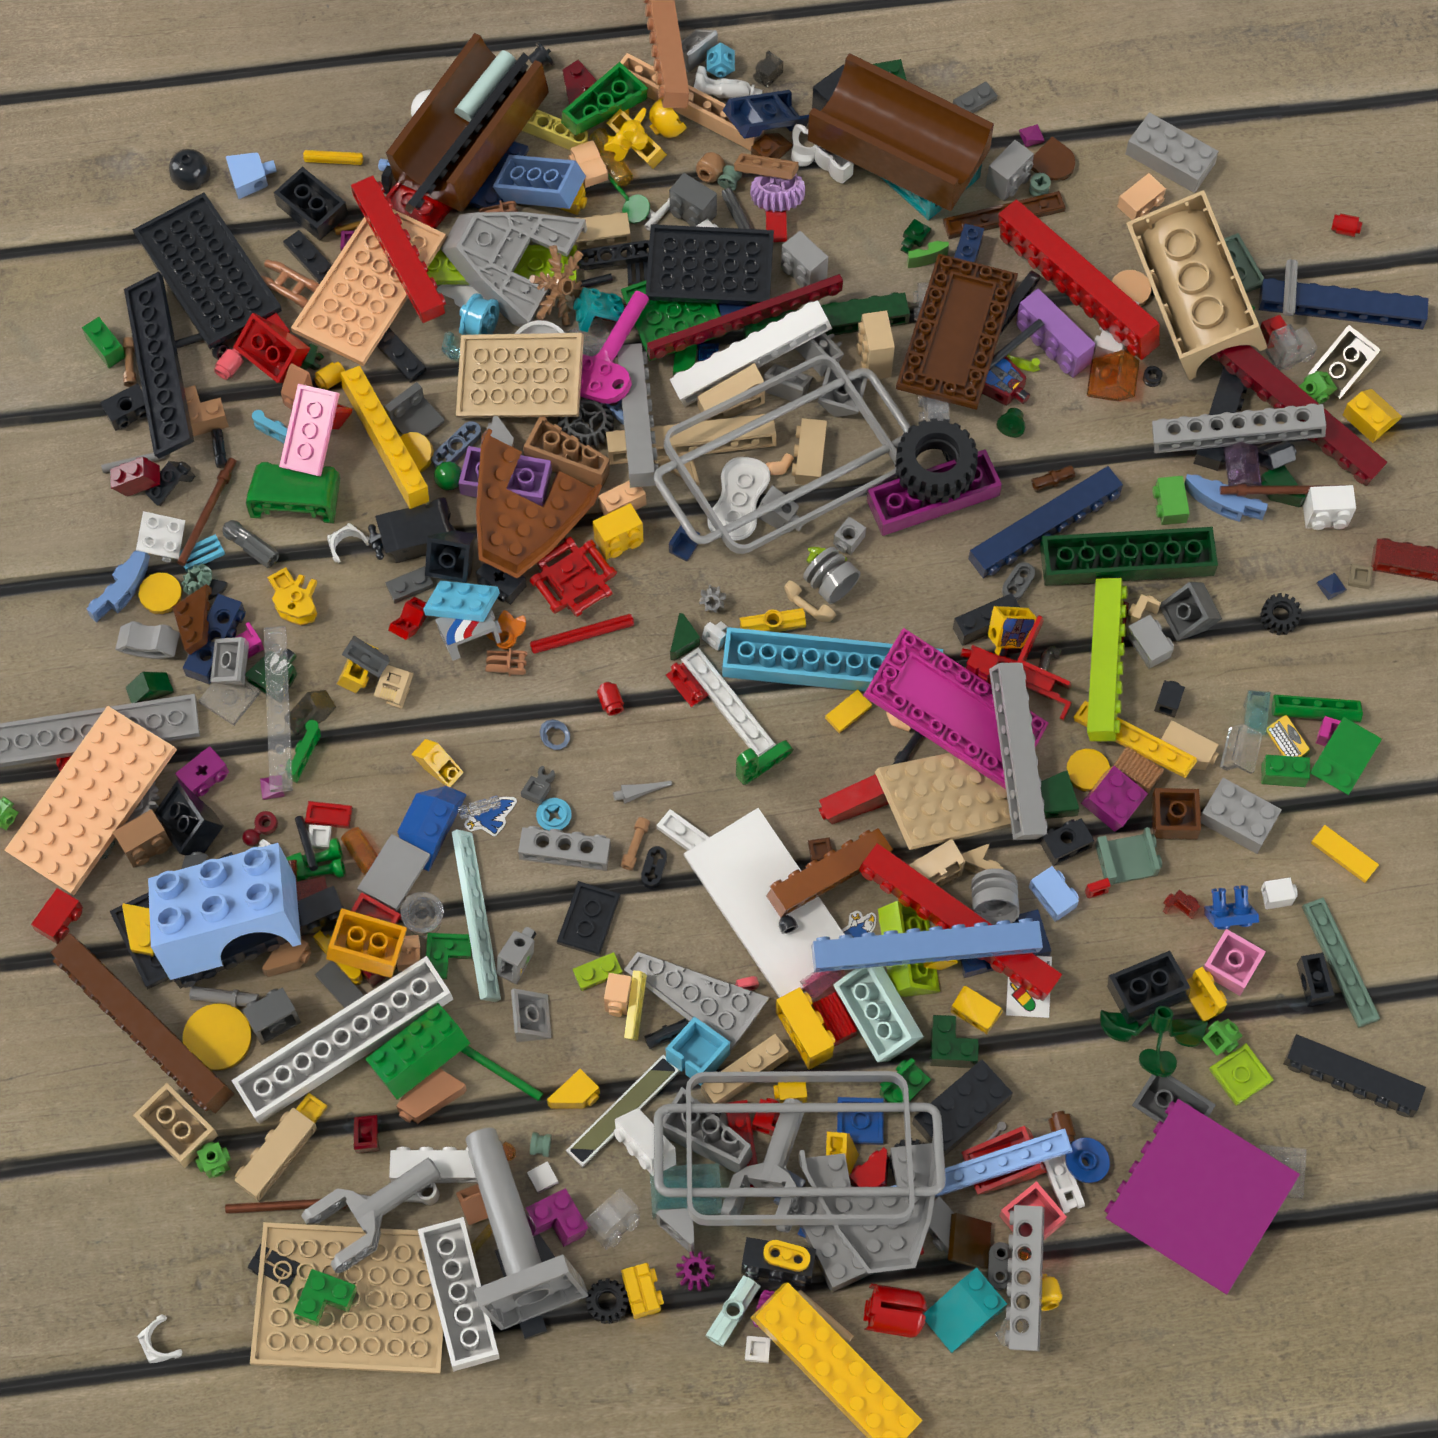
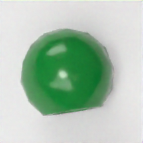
(447, 475)

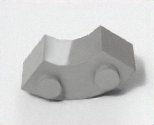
(147, 641)

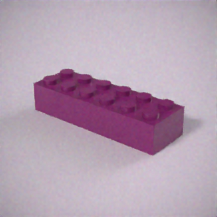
(898, 510)

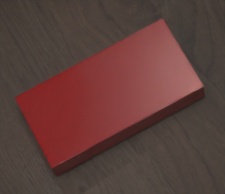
(328, 814)

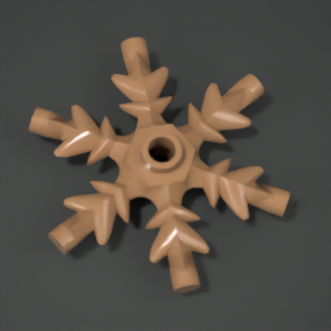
(559, 285)

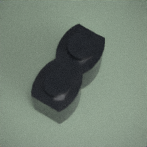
(1276, 454)

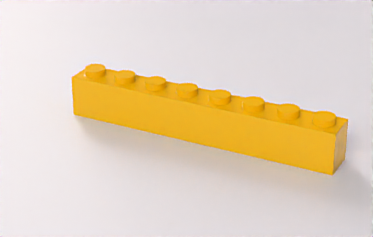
(385, 437)

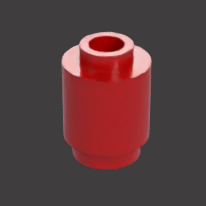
(1346, 225)
(610, 698)

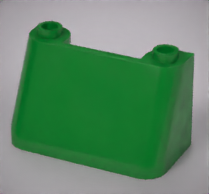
(293, 491)

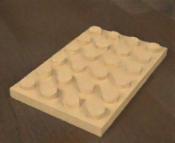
(520, 375)
(942, 800)

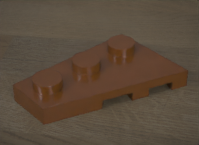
(192, 617)

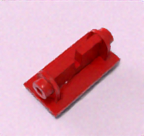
(686, 684)

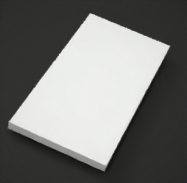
(737, 873)

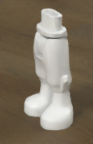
(723, 87)

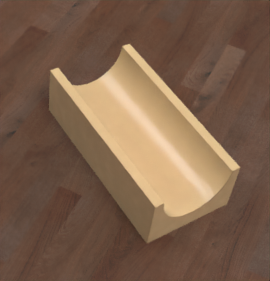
(1195, 281)

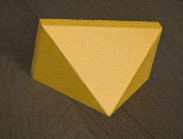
(842, 1143)

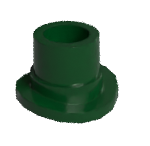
(1011, 423)

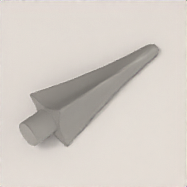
(631, 792)

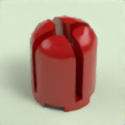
(895, 1311)

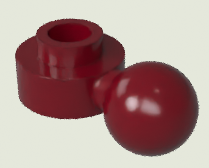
(252, 836)

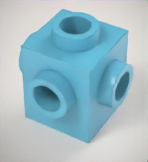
(720, 60)

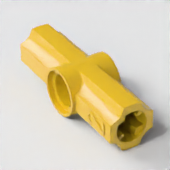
(786, 620)

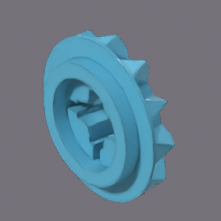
(552, 805)

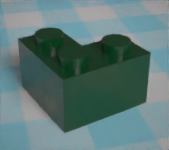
(949, 1050)

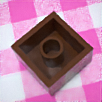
(1176, 813)

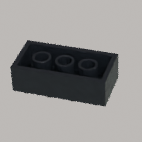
(965, 1105)

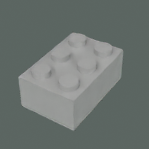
(1240, 815)

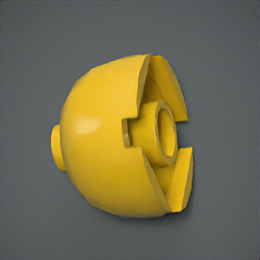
(665, 121)

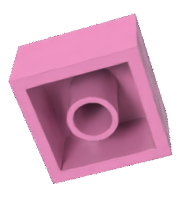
(1233, 962)

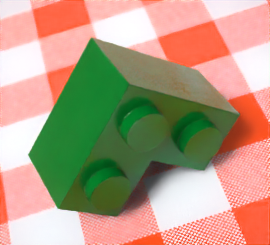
(323, 1290)

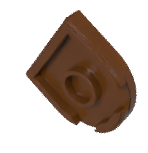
(1054, 160)

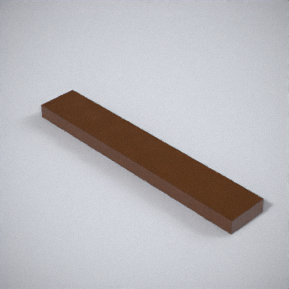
(988, 217)

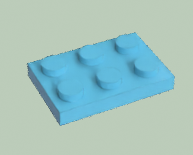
(461, 601)

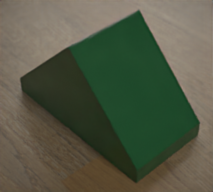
(684, 638)
(149, 686)

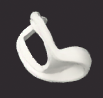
(800, 153)

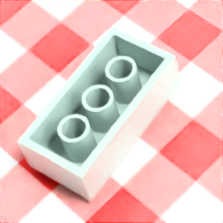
(878, 1012)

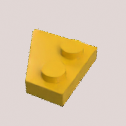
(138, 928)

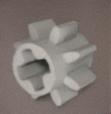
(717, 596)

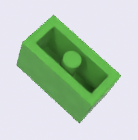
(1171, 500)

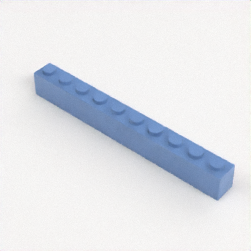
(926, 946)

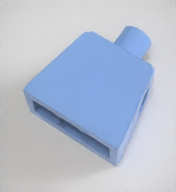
(249, 173)

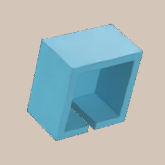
(697, 1049)

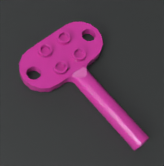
(599, 372)

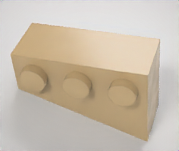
(731, 387)
(941, 864)

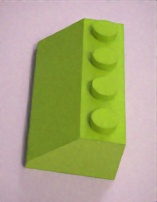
(907, 978)

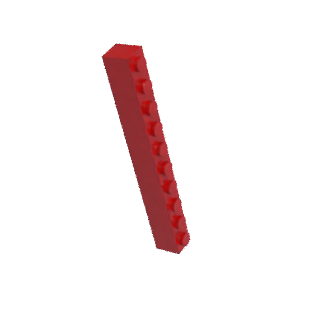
(944, 910)

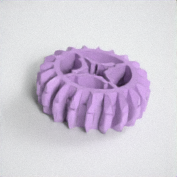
(777, 193)

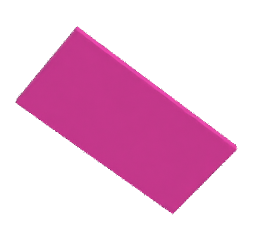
(942, 703)

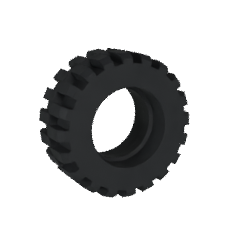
(936, 436)

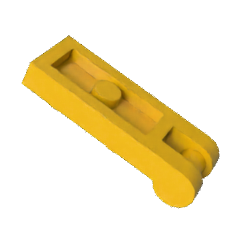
(352, 973)

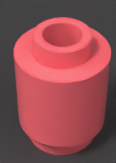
(228, 363)

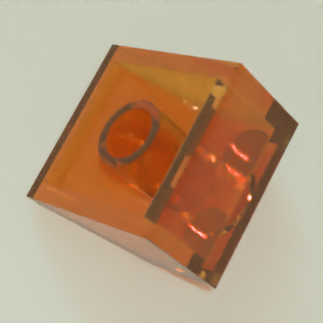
(1113, 376)

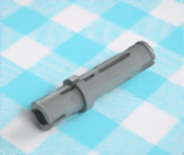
(234, 998)

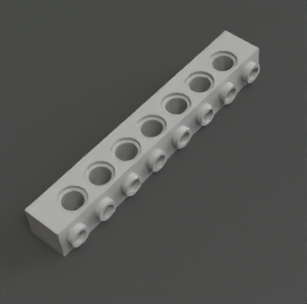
(1249, 433)

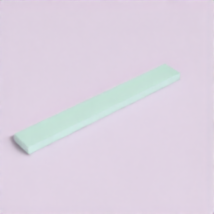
(476, 916)

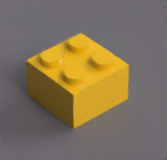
(618, 531)

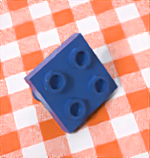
(1226, 915)

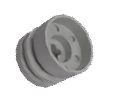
(831, 575)
(995, 895)

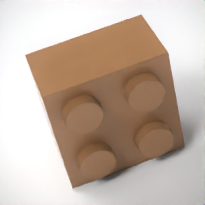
(142, 838)

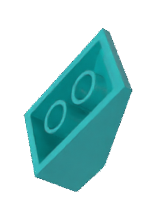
(964, 1310)

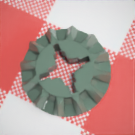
(204, 577)

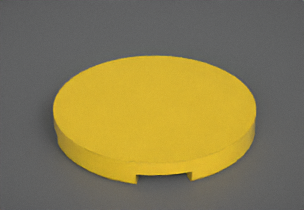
(218, 1036)

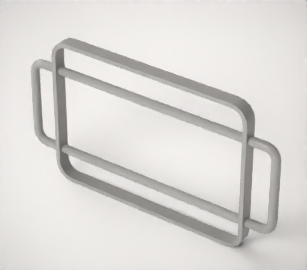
(722, 531)
(802, 1076)

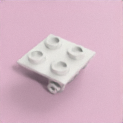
(160, 536)

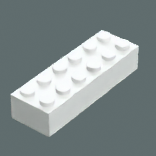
(453, 1280)

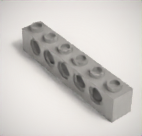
(1031, 1338)

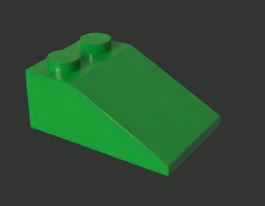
(1345, 756)

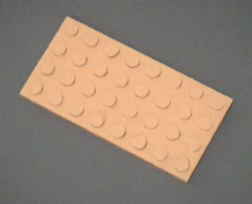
(361, 293)
(90, 800)

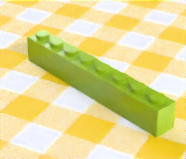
(1106, 658)

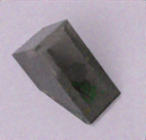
(313, 706)

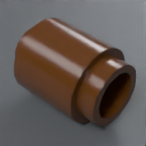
(1060, 1121)

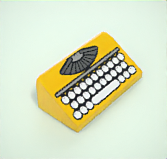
(1287, 738)

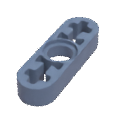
(458, 436)

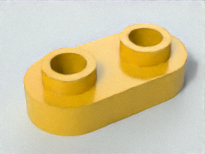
(787, 1255)

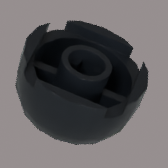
(189, 169)

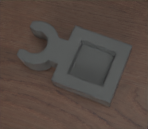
(538, 788)

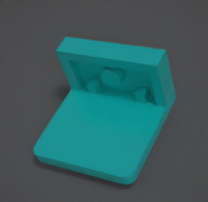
(596, 303)

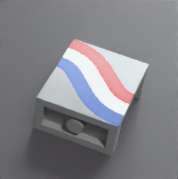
(460, 631)

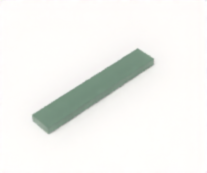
(1340, 962)

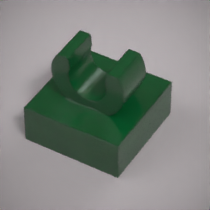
(309, 360)

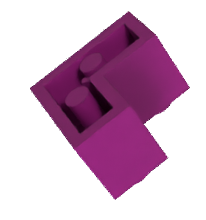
(557, 1212)

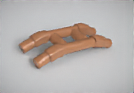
(286, 272)

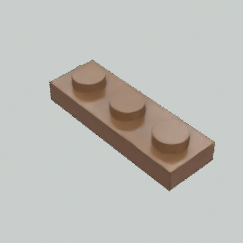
(766, 166)

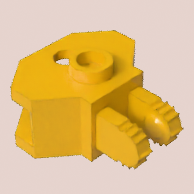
(296, 602)

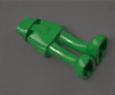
(333, 854)

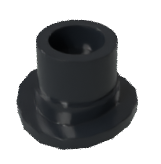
(541, 55)

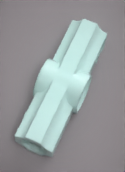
(724, 1323)

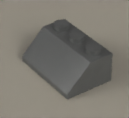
(1161, 1091)

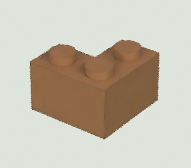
(204, 415)

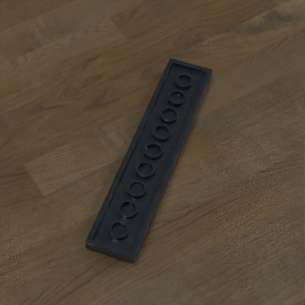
(158, 365)

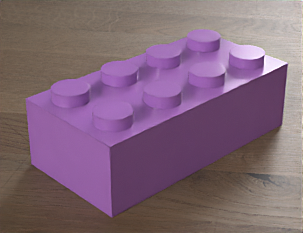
(1059, 336)
(528, 480)

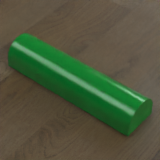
(1316, 708)

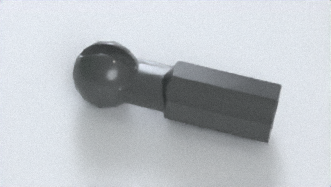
(250, 543)

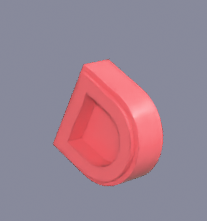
(750, 983)

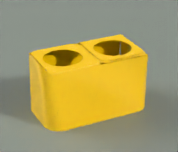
(976, 1010)

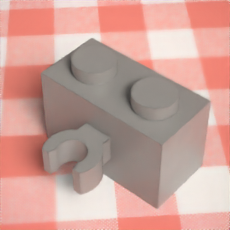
(821, 346)

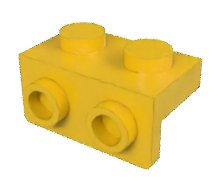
(1205, 996)

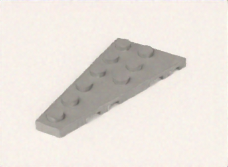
(714, 1002)

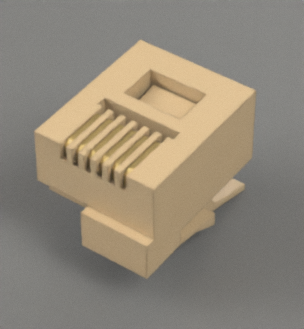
(393, 686)

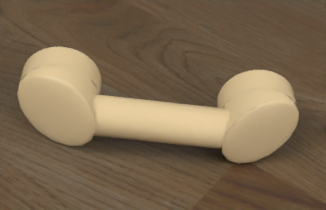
(824, 614)

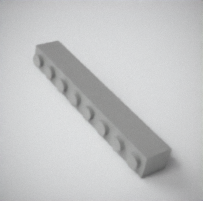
(637, 418)
(1018, 751)

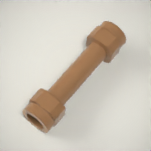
(129, 375)
(641, 827)

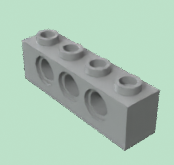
(574, 857)

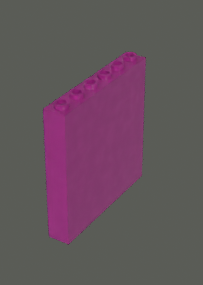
(1201, 1195)

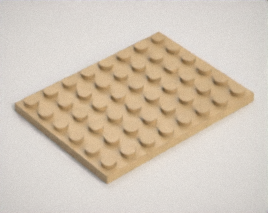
(391, 1319)

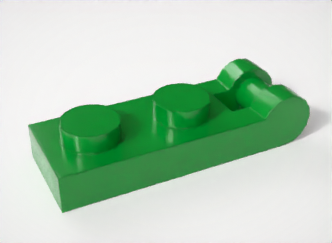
(305, 748)

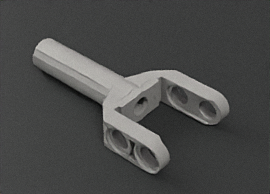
(772, 1170)
(370, 1210)

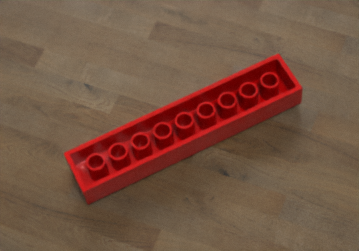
(1079, 280)

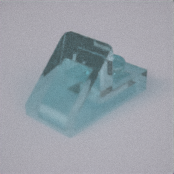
(1256, 710)

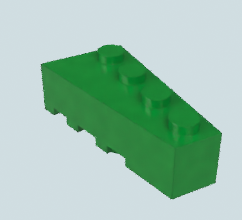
(603, 99)

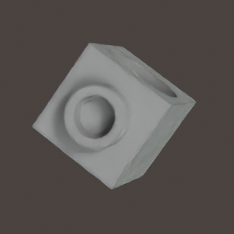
(851, 528)

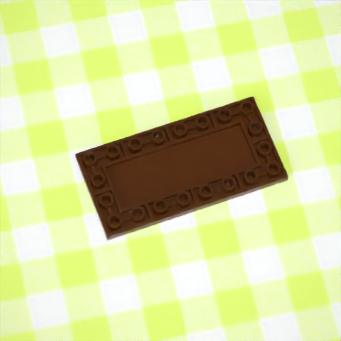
(957, 331)

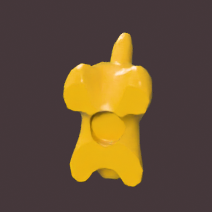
(629, 136)

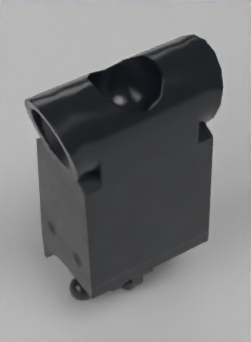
(407, 530)

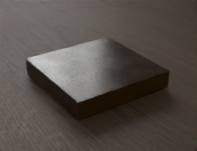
(969, 1241)

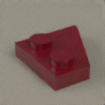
(577, 80)

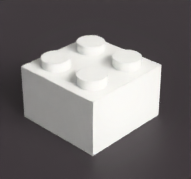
(1329, 507)

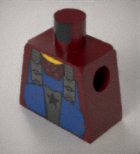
(1006, 383)

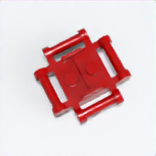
(573, 577)

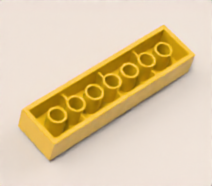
(834, 1366)

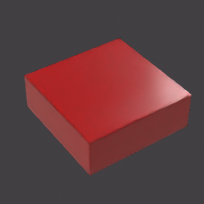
(1097, 888)

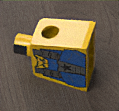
(1010, 628)

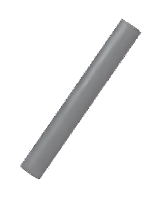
(106, 467)

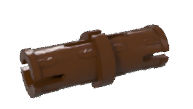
(1053, 478)

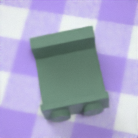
(1128, 857)

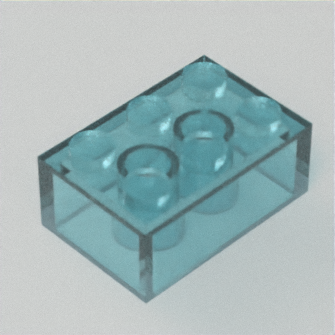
(676, 1177)

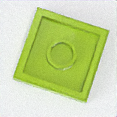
(1241, 1074)

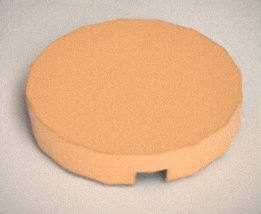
(1134, 284)

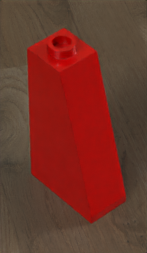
(853, 800)

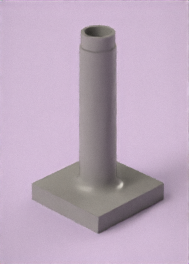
(529, 1284)

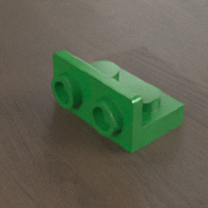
(915, 1079)

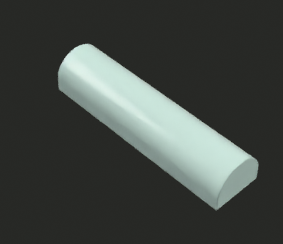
(485, 85)

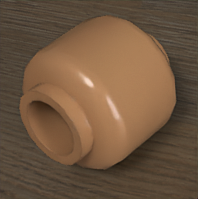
(710, 167)

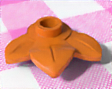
(510, 628)

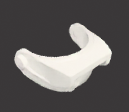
(336, 537)
(145, 1341)

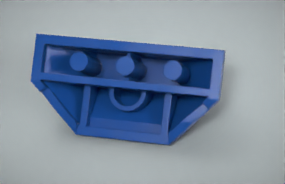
(430, 820)

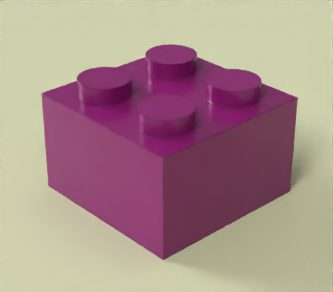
(1114, 798)

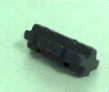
(219, 448)

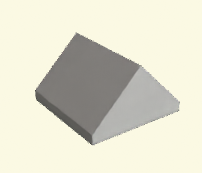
(696, 47)
(791, 388)
(838, 401)
(230, 661)
(530, 1015)
(678, 1226)

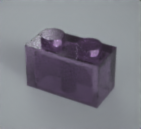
(1242, 464)

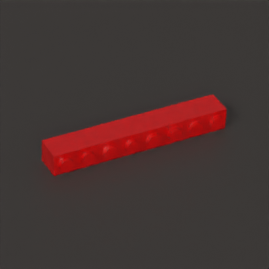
(398, 249)

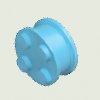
(479, 316)

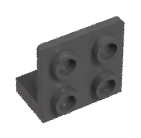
(413, 412)

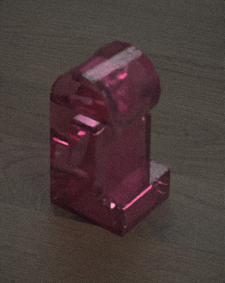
(820, 981)

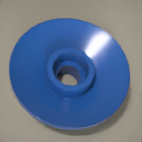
(1094, 1154)

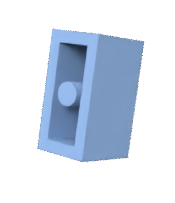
(1054, 893)

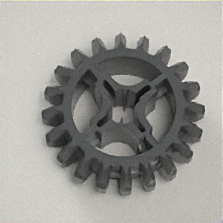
(592, 413)

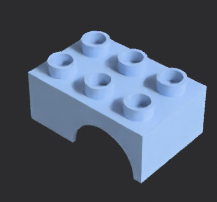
(217, 901)

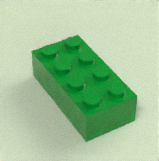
(417, 1051)

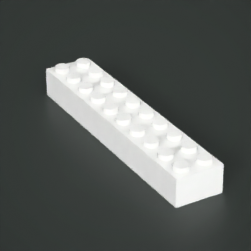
(341, 1040)

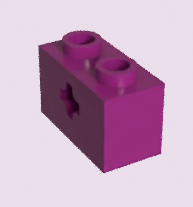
(207, 763)

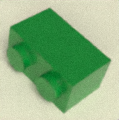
(103, 342)
(1285, 770)

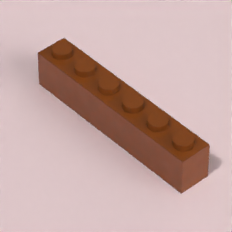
(824, 874)

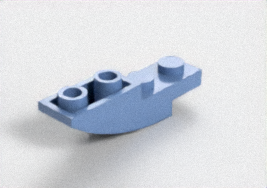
(1229, 506)
(127, 581)

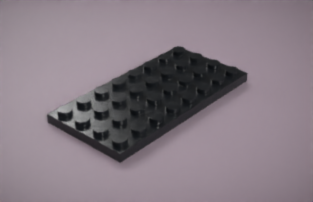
(206, 269)

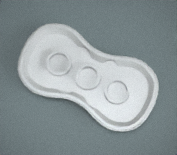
(742, 484)

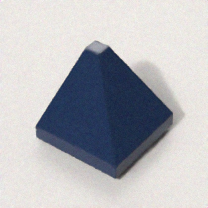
(1331, 586)

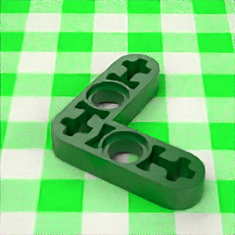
(751, 766)

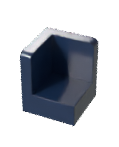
(682, 545)

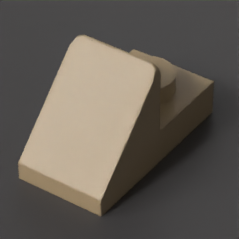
(975, 860)

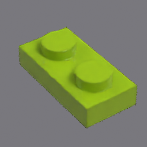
(596, 971)

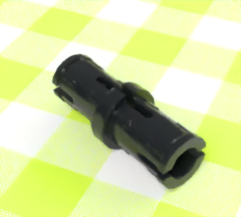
(665, 1034)

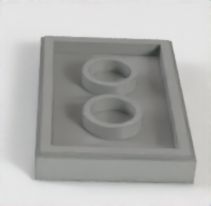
(393, 872)

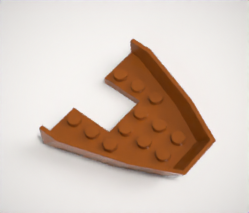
(513, 529)

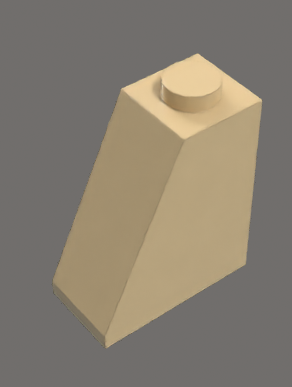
(1192, 744)

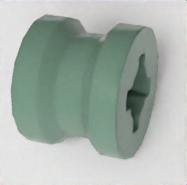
(729, 177)
(1043, 187)
(540, 1144)

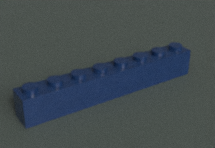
(1347, 304)
(1045, 521)

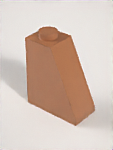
(430, 1096)

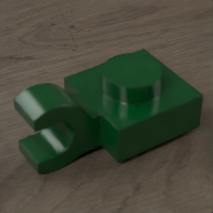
(914, 234)

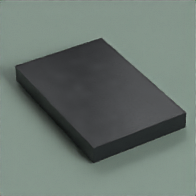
(588, 919)

